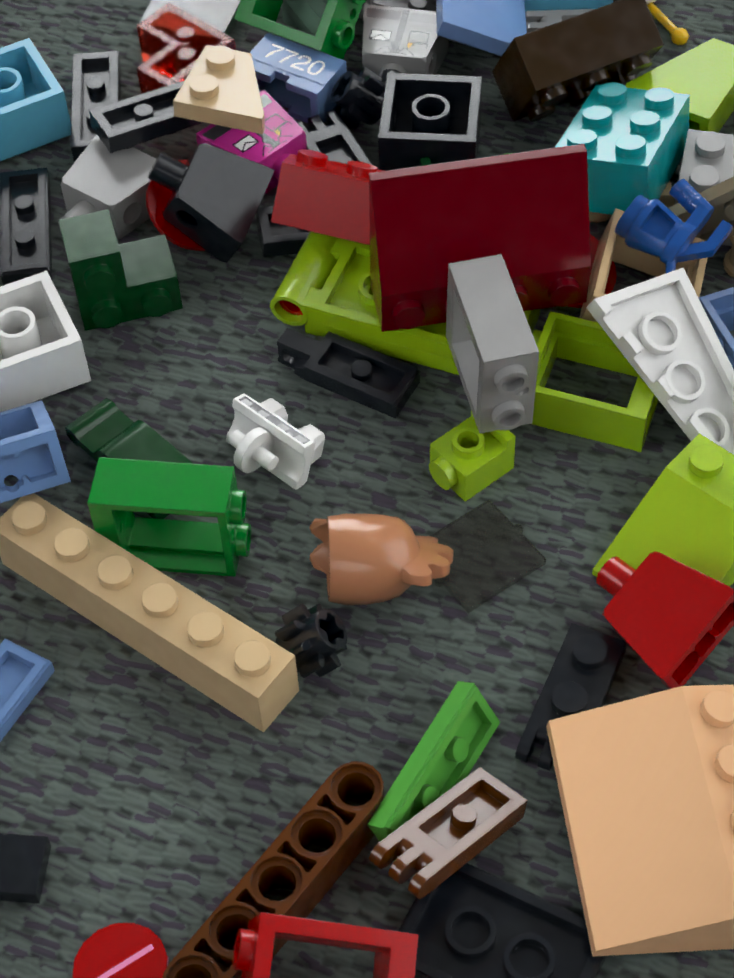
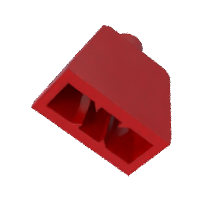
(667, 613)

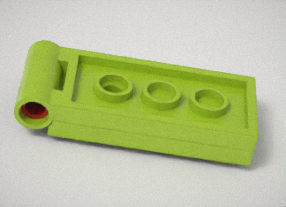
(333, 293)

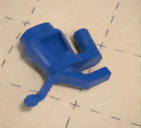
(659, 232)

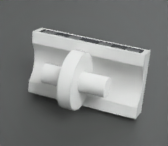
(269, 441)

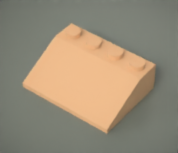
(652, 819)

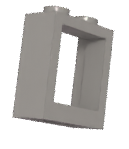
(491, 343)

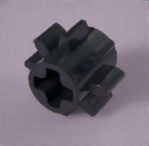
(359, 97)
(313, 638)

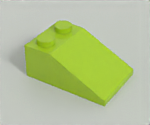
(685, 514)

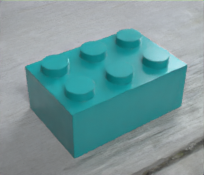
(630, 142)

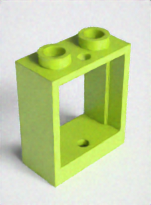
(580, 416)

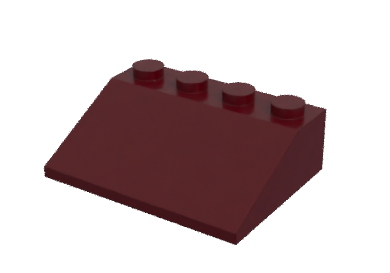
(463, 210)

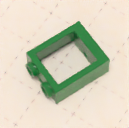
(333, 34)
(176, 489)

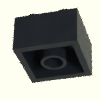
(429, 119)

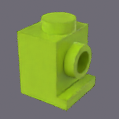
(471, 459)

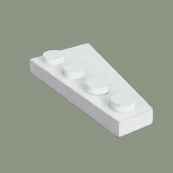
(674, 351)

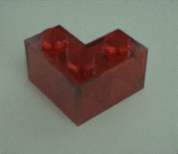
(172, 44)

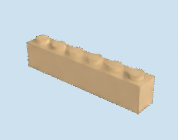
(148, 611)

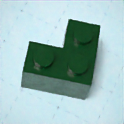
(116, 279)

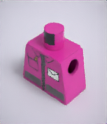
(278, 141)

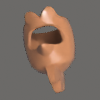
(375, 557)

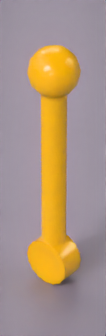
(678, 35)

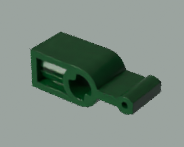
(111, 434)

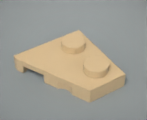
(222, 91)

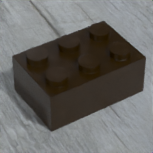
(575, 55)

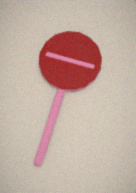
(121, 952)

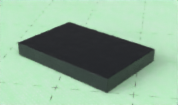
(496, 930)

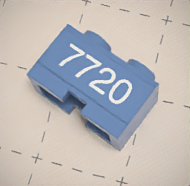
(296, 76)

